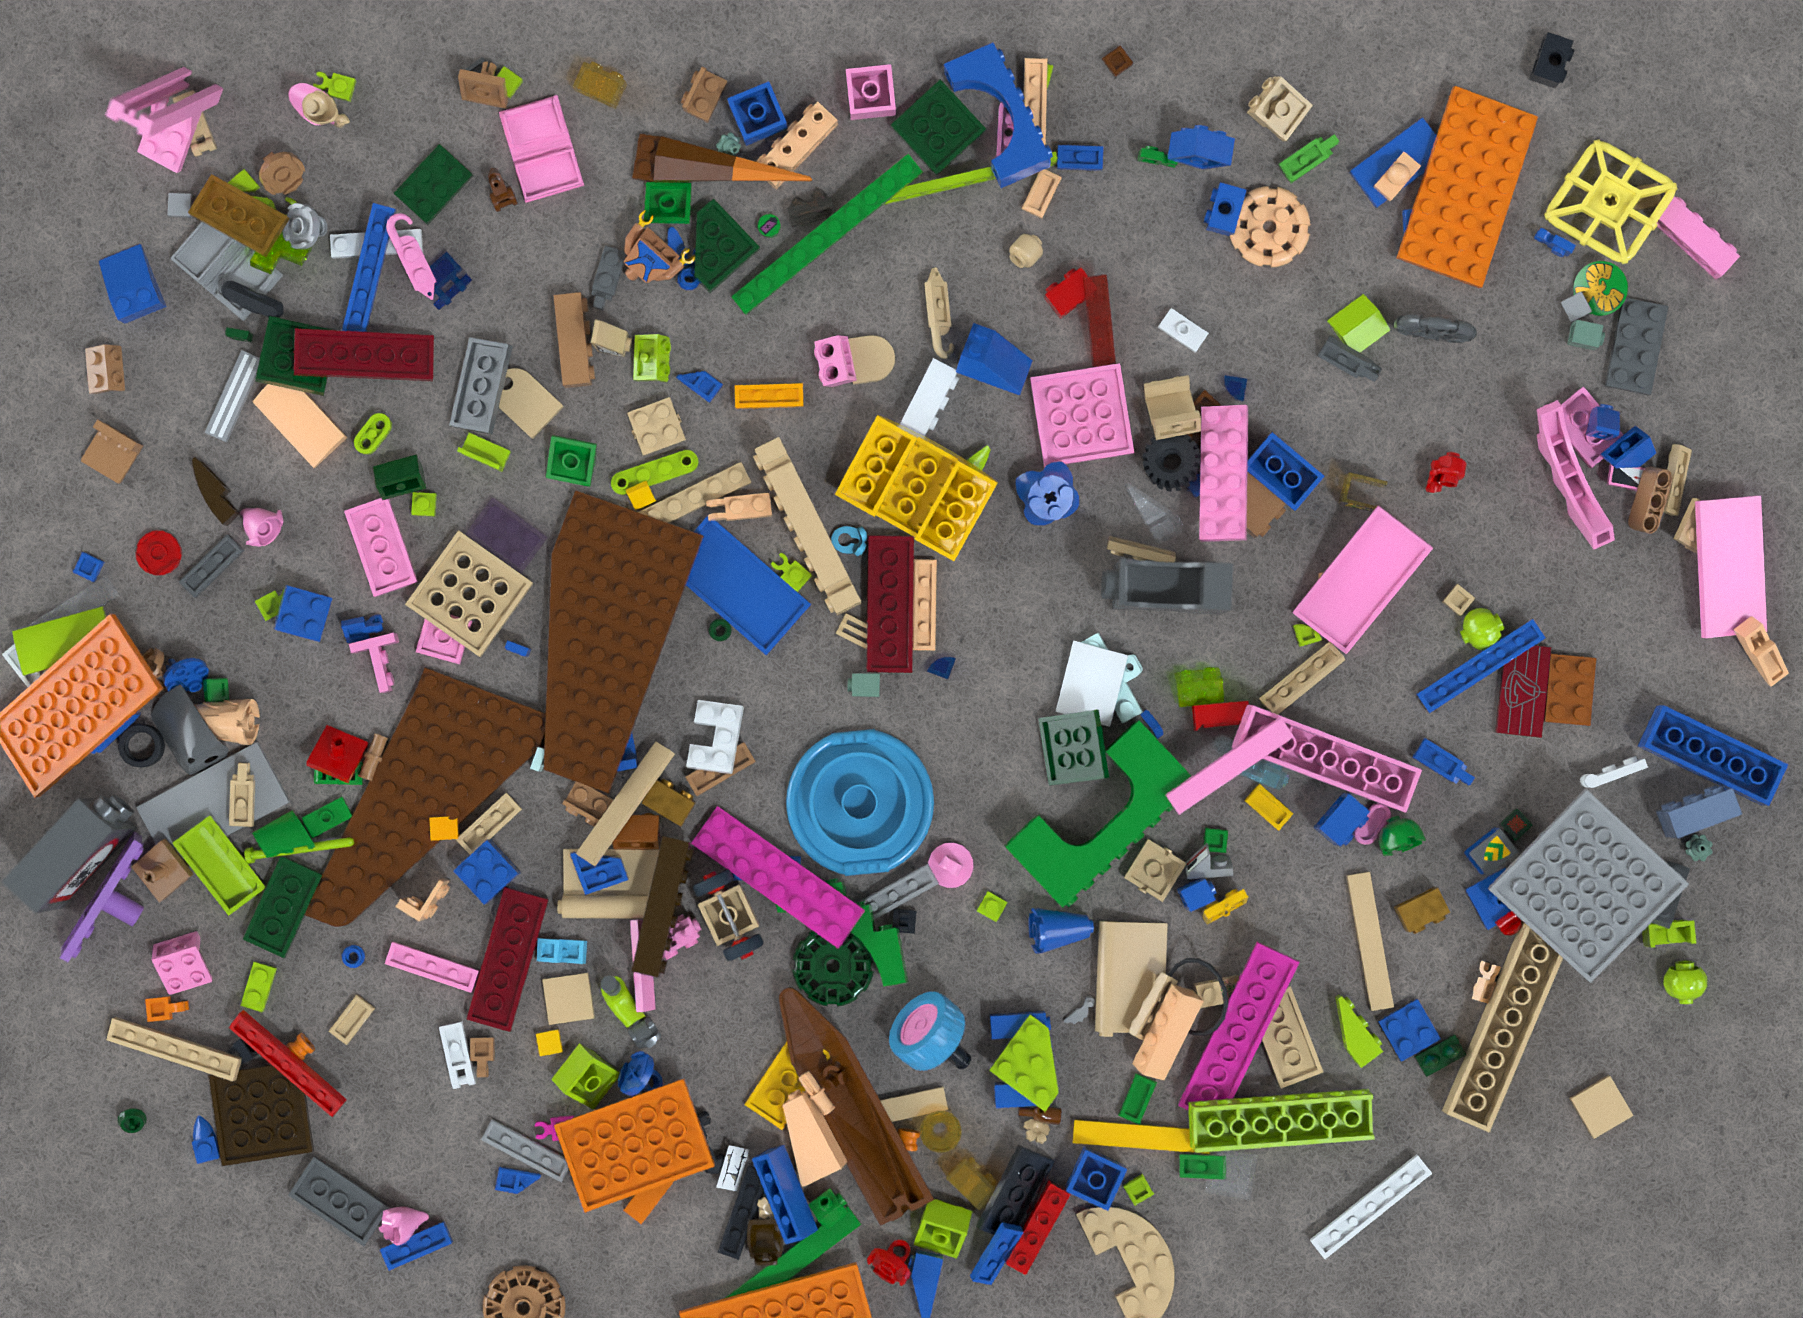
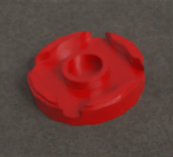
(165, 553)

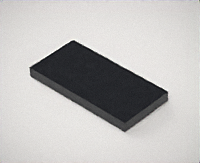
(1016, 1190)

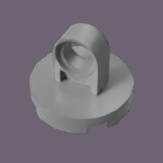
(303, 226)

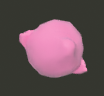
(261, 525)
(400, 1223)

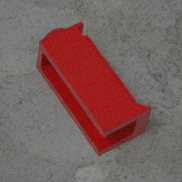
(1218, 714)

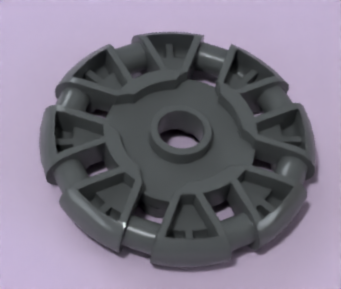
(1435, 328)

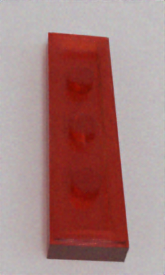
(1099, 320)

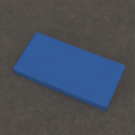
(1415, 141)

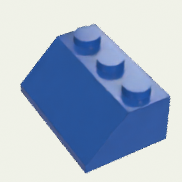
(1283, 471)

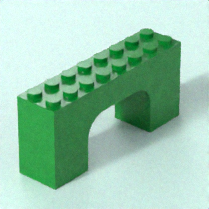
(1069, 868)

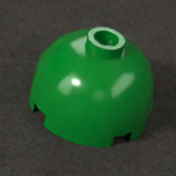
(1399, 835)

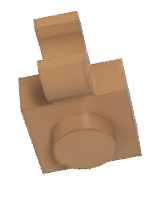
(482, 1051)

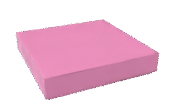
(439, 644)

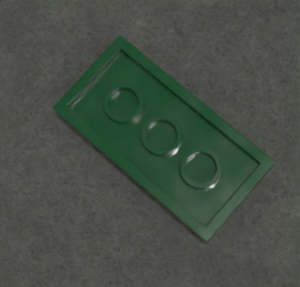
(282, 907)

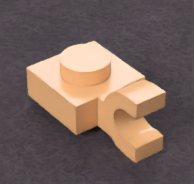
(1485, 986)

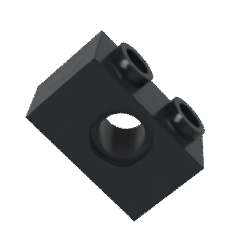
(1557, 47)

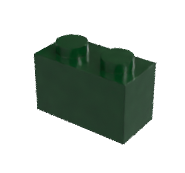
(399, 477)

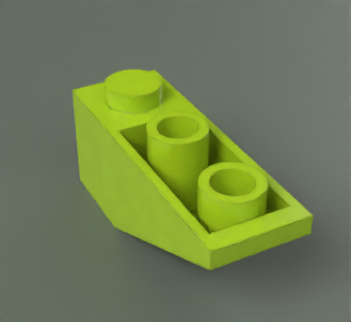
(1356, 1038)

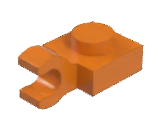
(162, 1008)

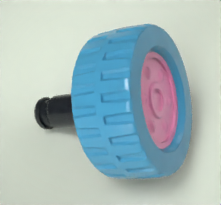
(929, 1033)

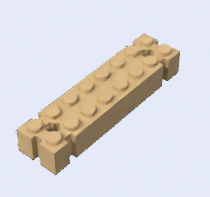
(809, 529)

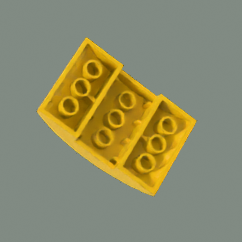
(917, 486)

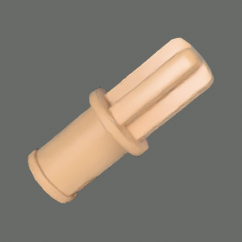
(816, 1093)

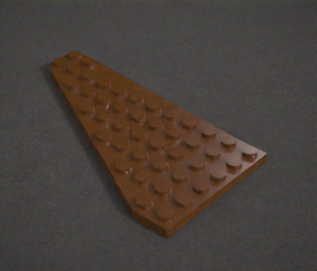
(441, 762)

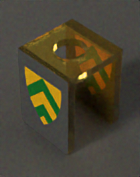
(1362, 479)

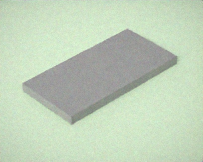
(209, 794)

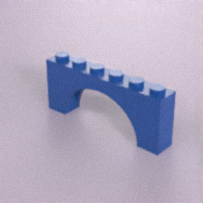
(986, 72)

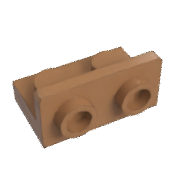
(703, 94)
(587, 802)

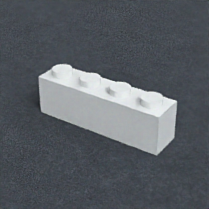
(930, 397)

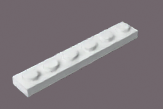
(1370, 1206)

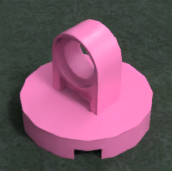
(951, 864)

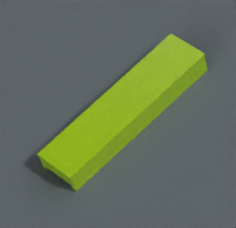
(1280, 1120)

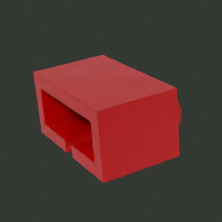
(1067, 294)

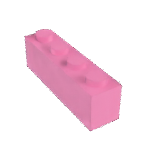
(1697, 239)

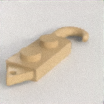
(938, 311)

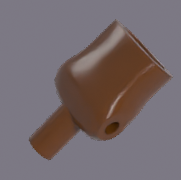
(1050, 1116)

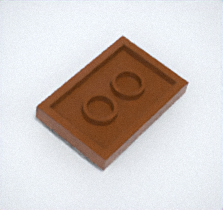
(1570, 690)

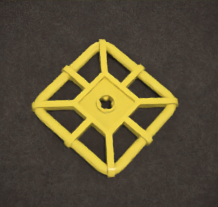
(1615, 215)

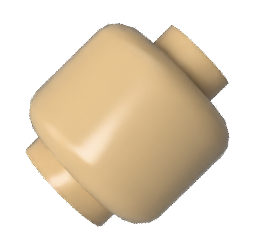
(1026, 250)

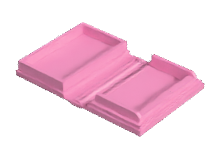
(541, 148)

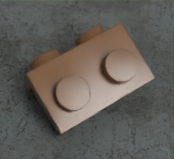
(104, 369)

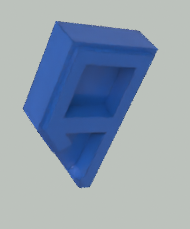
(702, 384)
(514, 1180)

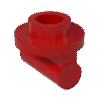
(1509, 923)

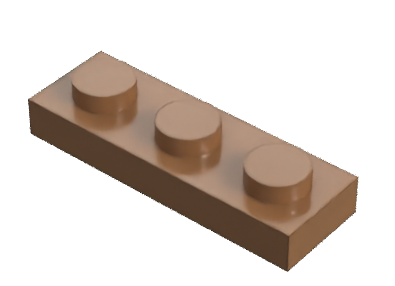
(704, 780)

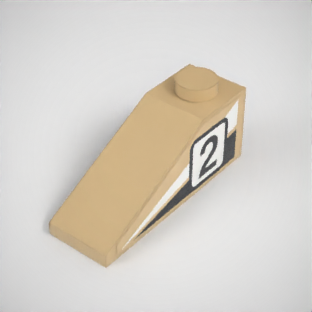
(610, 339)

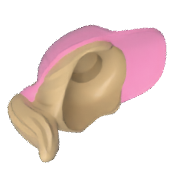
(315, 105)

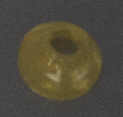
(940, 1143)

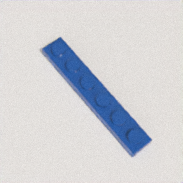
(368, 270)
(1481, 666)

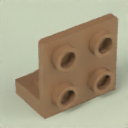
(111, 452)

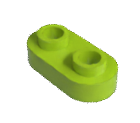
(372, 433)

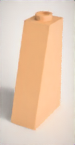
(811, 1138)

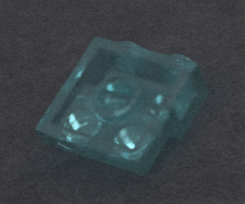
(1268, 775)

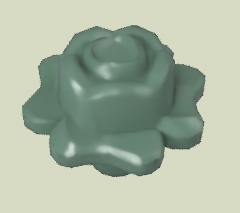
(729, 144)
(1699, 847)

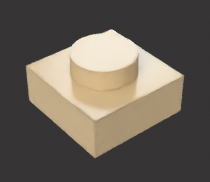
(1458, 600)

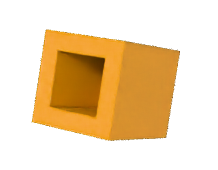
(443, 828)

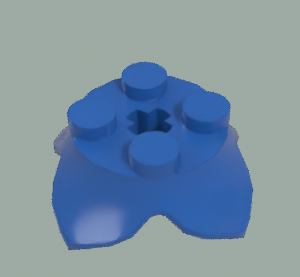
(1032, 487)

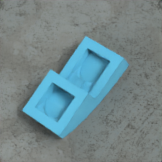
(561, 950)

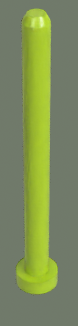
(251, 854)

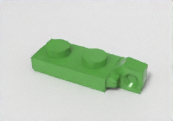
(1308, 158)

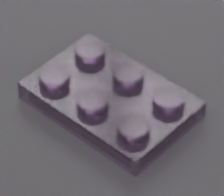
(506, 535)

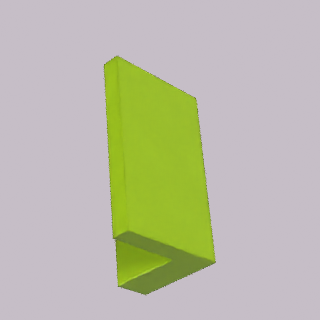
(485, 452)

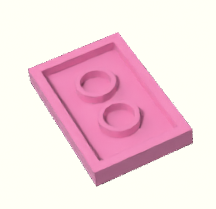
(1576, 416)

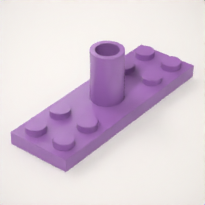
(107, 900)

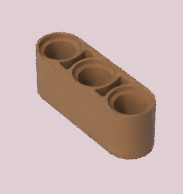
(1650, 499)

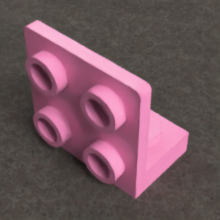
(180, 963)

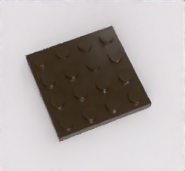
(259, 1116)

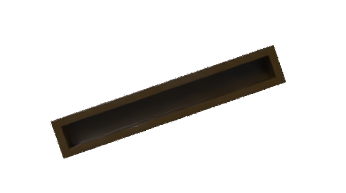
(661, 907)

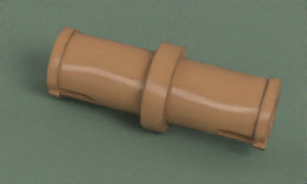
(373, 756)

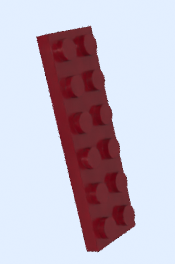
(363, 355)
(890, 604)
(507, 959)

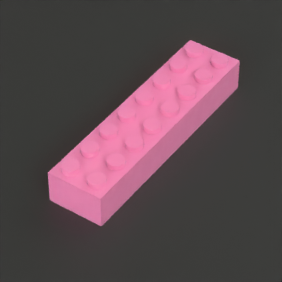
(1335, 761)

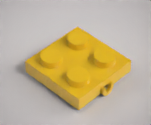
(1232, 901)

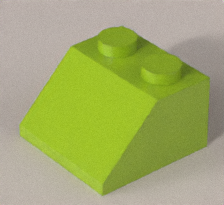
(585, 1076)
(943, 1228)

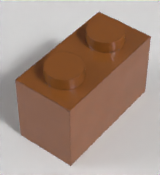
(639, 833)

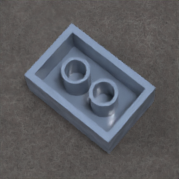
(1698, 811)

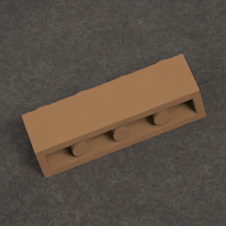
(573, 340)

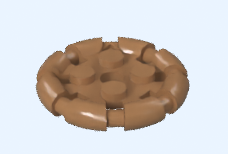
(524, 1292)

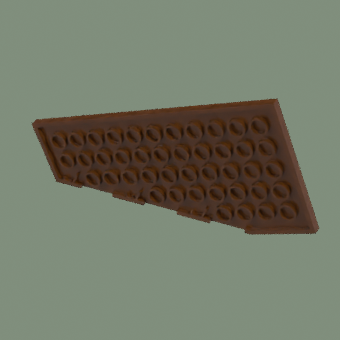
(609, 617)

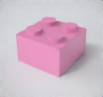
(870, 92)

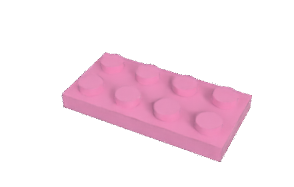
(381, 546)

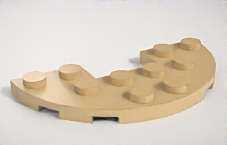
(1143, 1254)

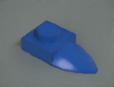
(205, 1141)

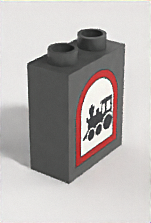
(71, 853)

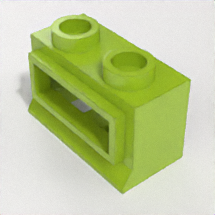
(1679, 932)

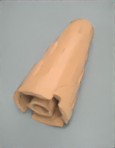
(231, 719)

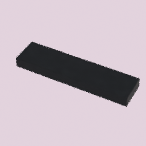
(743, 1211)

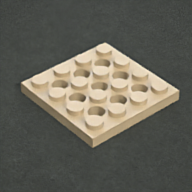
(467, 578)

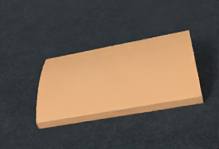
(300, 422)

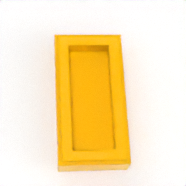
(1268, 807)

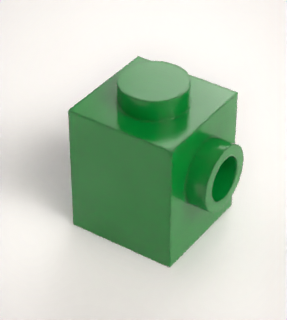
(829, 1208)

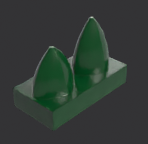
(1440, 1055)

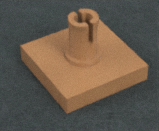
(483, 86)
(162, 870)

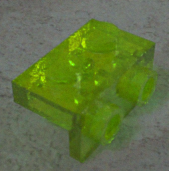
(1199, 687)

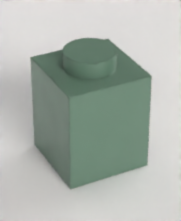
(1586, 335)
(864, 685)

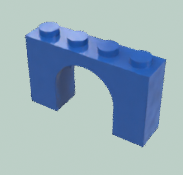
(1003, 1027)

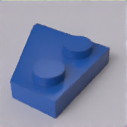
(607, 872)

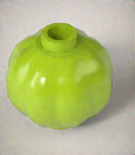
(1481, 628)
(1685, 982)

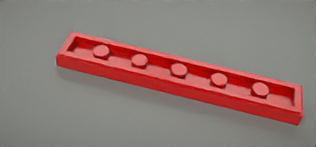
(287, 1063)

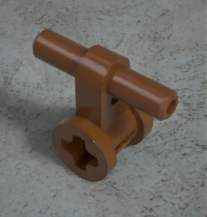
(501, 195)

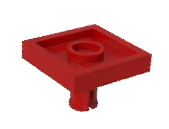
(337, 754)

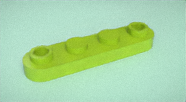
(656, 471)

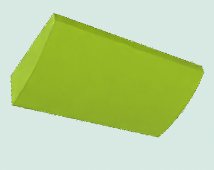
(45, 643)
(219, 865)

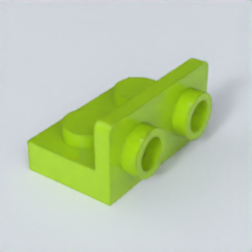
(651, 358)

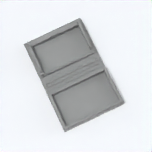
(216, 258)

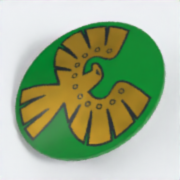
(1602, 286)

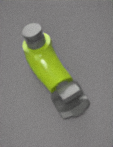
(624, 1007)

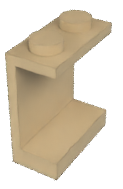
(1171, 407)

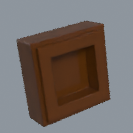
(1117, 61)

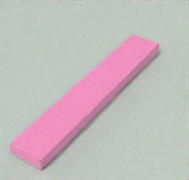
(1229, 765)

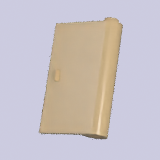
(618, 901)
(1127, 966)

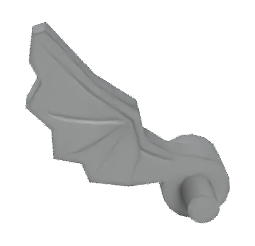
(1081, 1013)

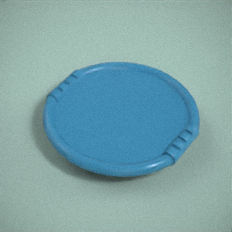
(860, 802)

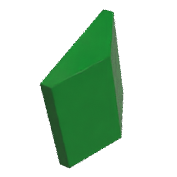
(668, 202)
(571, 460)

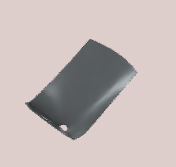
(186, 732)

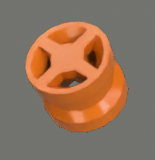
(301, 1046)
(909, 1138)

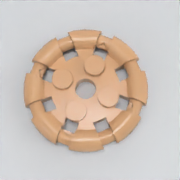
(1283, 222)

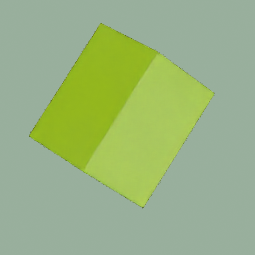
(1359, 324)

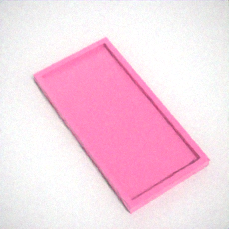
(1730, 564)
(1362, 579)

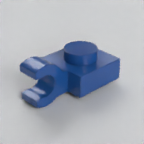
(359, 629)

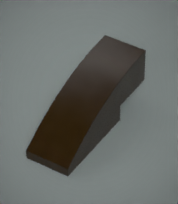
(214, 492)

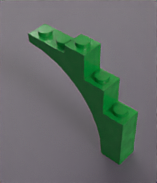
(882, 944)

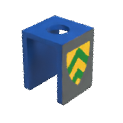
(1490, 851)

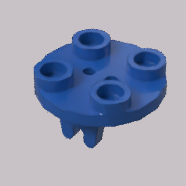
(186, 672)

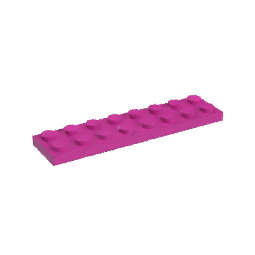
(778, 877)
(1246, 1021)

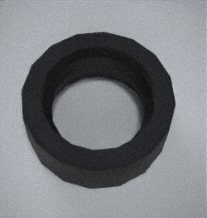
(124, 743)

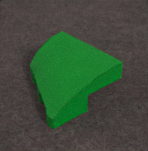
(282, 836)

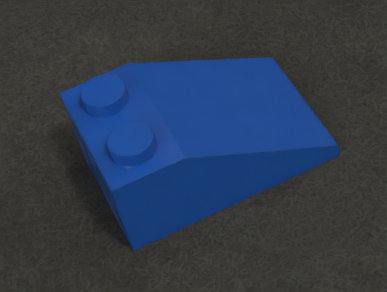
(131, 284)
(993, 360)

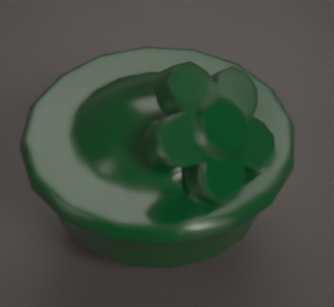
(132, 1120)

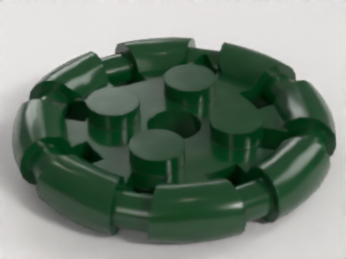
(828, 979)

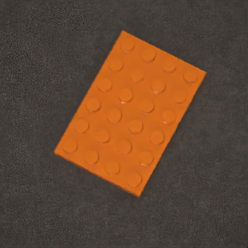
(634, 1145)

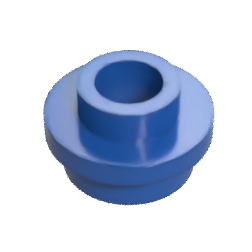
(346, 956)

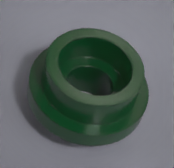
(712, 630)

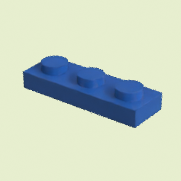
(417, 1246)
(996, 1253)

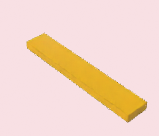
(1132, 1135)

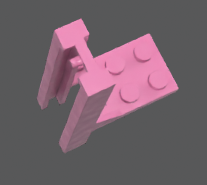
(164, 134)

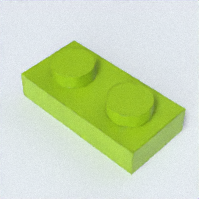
(258, 986)

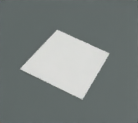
(1092, 681)

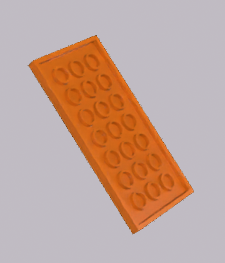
(1467, 187)
(76, 705)
(819, 1295)

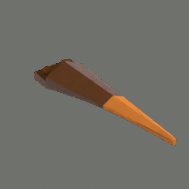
(676, 161)

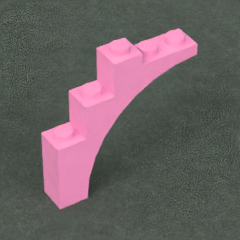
(1569, 478)

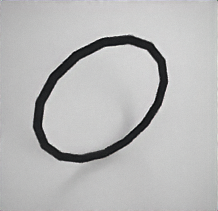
(1223, 987)

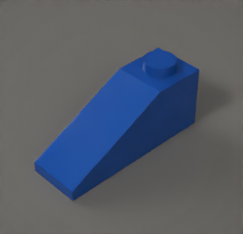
(925, 1277)

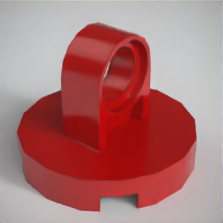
(890, 1266)

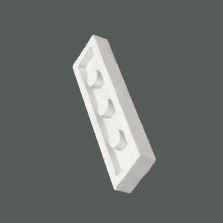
(351, 244)

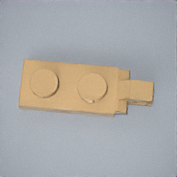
(242, 797)

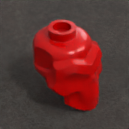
(1446, 472)

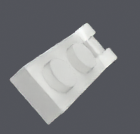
(1612, 772)
(457, 1054)

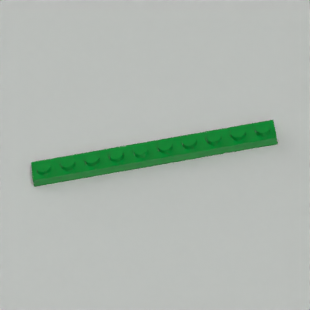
(827, 234)

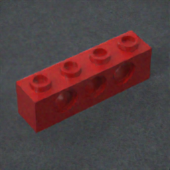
(1038, 1226)

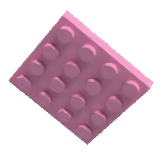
(1082, 415)

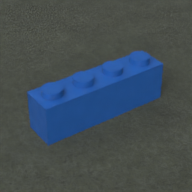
(784, 1194)

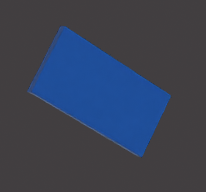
(743, 588)

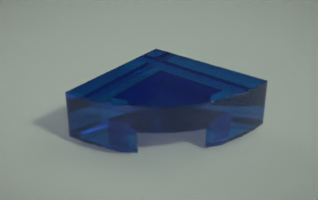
(1236, 387)
(942, 667)

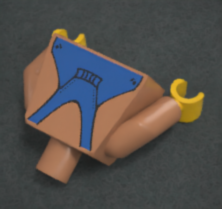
(651, 256)

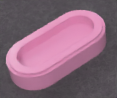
(1377, 819)

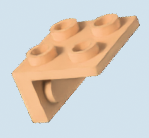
(414, 906)

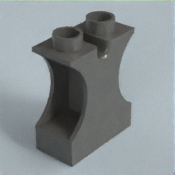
(1169, 586)

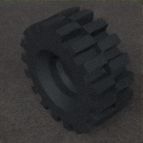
(1167, 478)

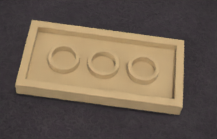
(1290, 1044)

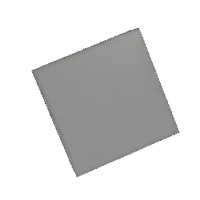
(179, 204)
(1576, 306)

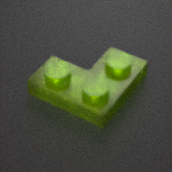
(280, 250)

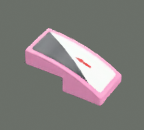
(1625, 477)

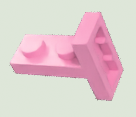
(379, 658)

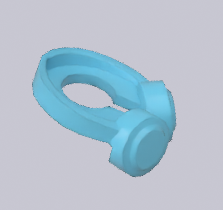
(858, 533)

